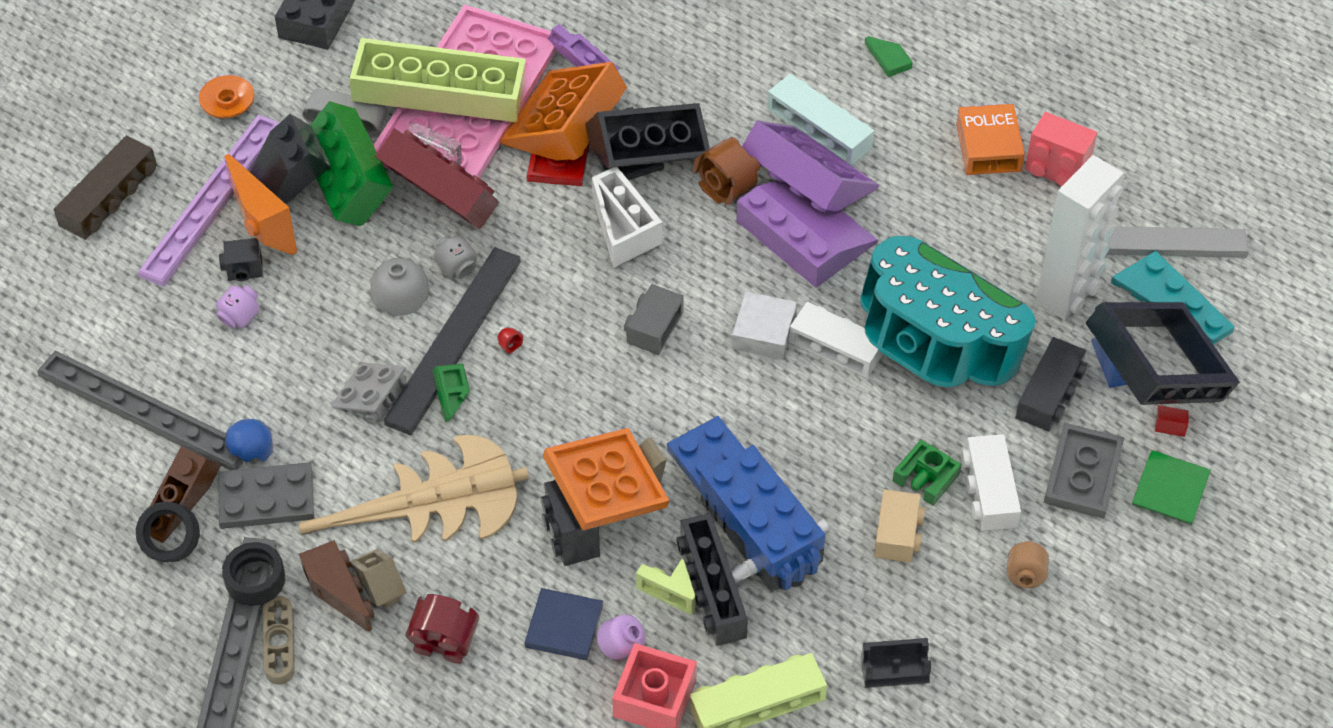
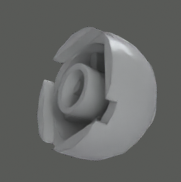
(399, 286)

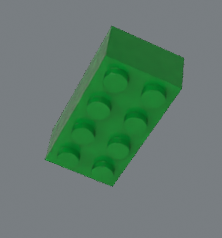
(356, 178)

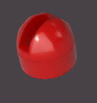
(508, 336)

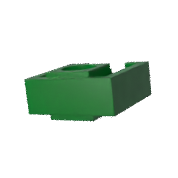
(940, 476)

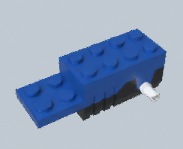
(751, 506)

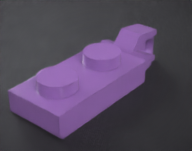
(576, 48)

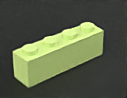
(759, 695)

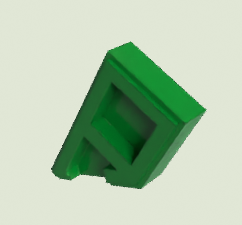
(889, 56)
(451, 388)

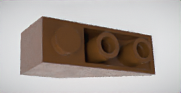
(184, 485)
(331, 581)

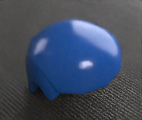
(249, 440)

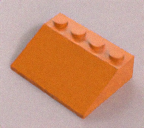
(557, 110)

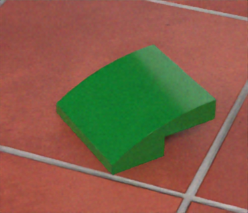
(1171, 487)

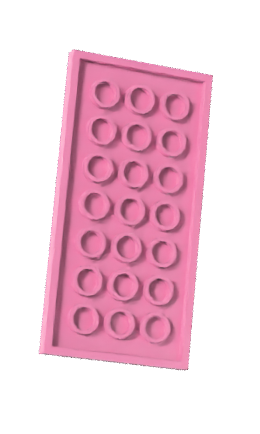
(487, 34)

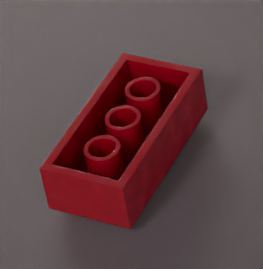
(438, 177)

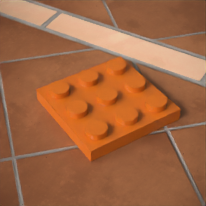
(605, 478)

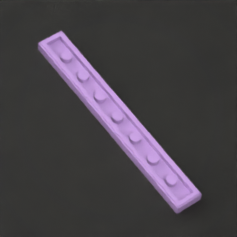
(204, 207)

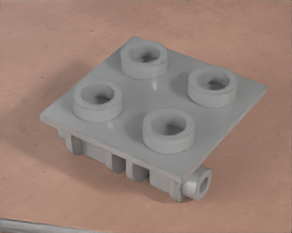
(371, 390)

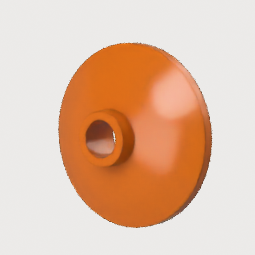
(225, 88)

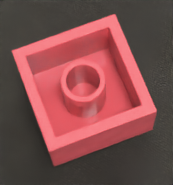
(1059, 148)
(654, 688)

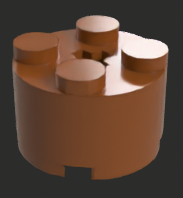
(726, 171)

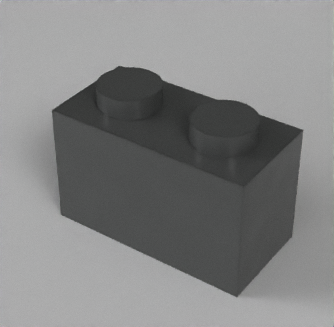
(654, 319)

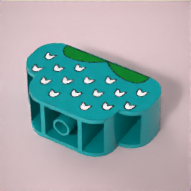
(942, 316)

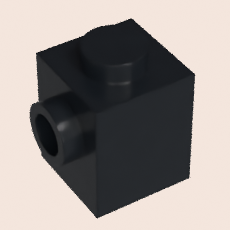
(242, 259)

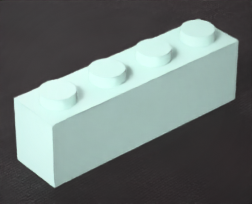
(820, 119)

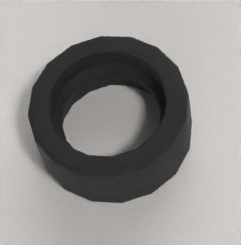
(144, 525)
(252, 553)

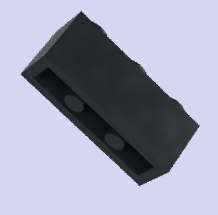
(1052, 384)

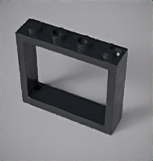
(1214, 377)

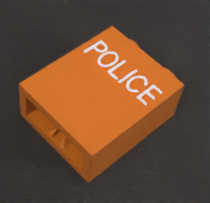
(990, 139)

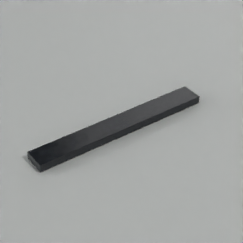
(452, 340)

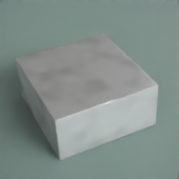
(763, 325)

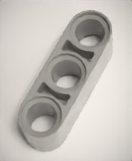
(370, 114)

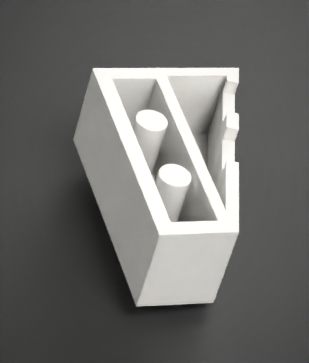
(625, 217)

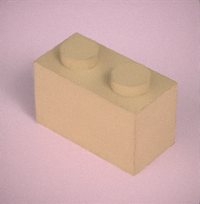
(897, 526)

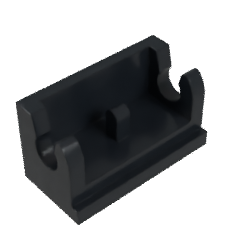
(895, 662)

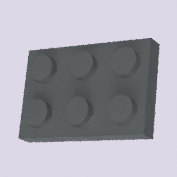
(1084, 470)
(266, 495)

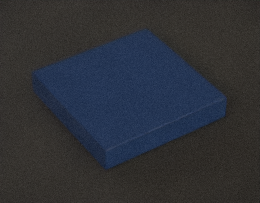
(564, 624)

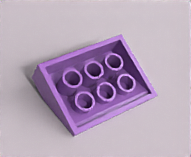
(807, 166)
(802, 236)

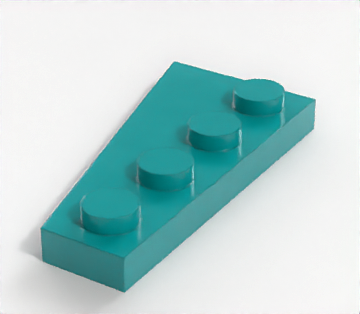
(1158, 281)

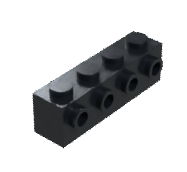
(713, 579)

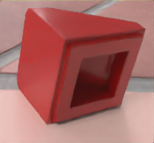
(1172, 420)

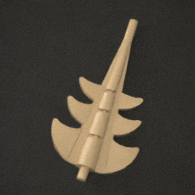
(481, 484)

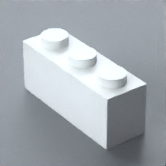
(834, 339)
(991, 482)

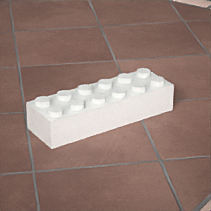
(1079, 237)

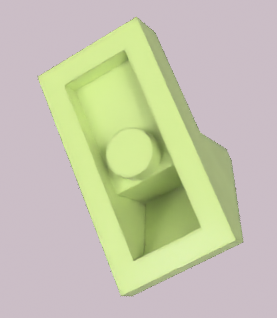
(671, 589)

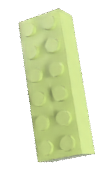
(438, 80)

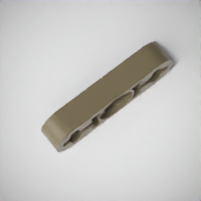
(271, 629)

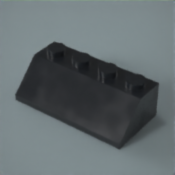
(648, 135)

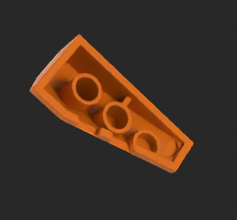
(262, 210)

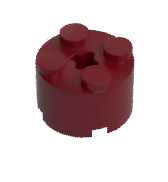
(442, 627)

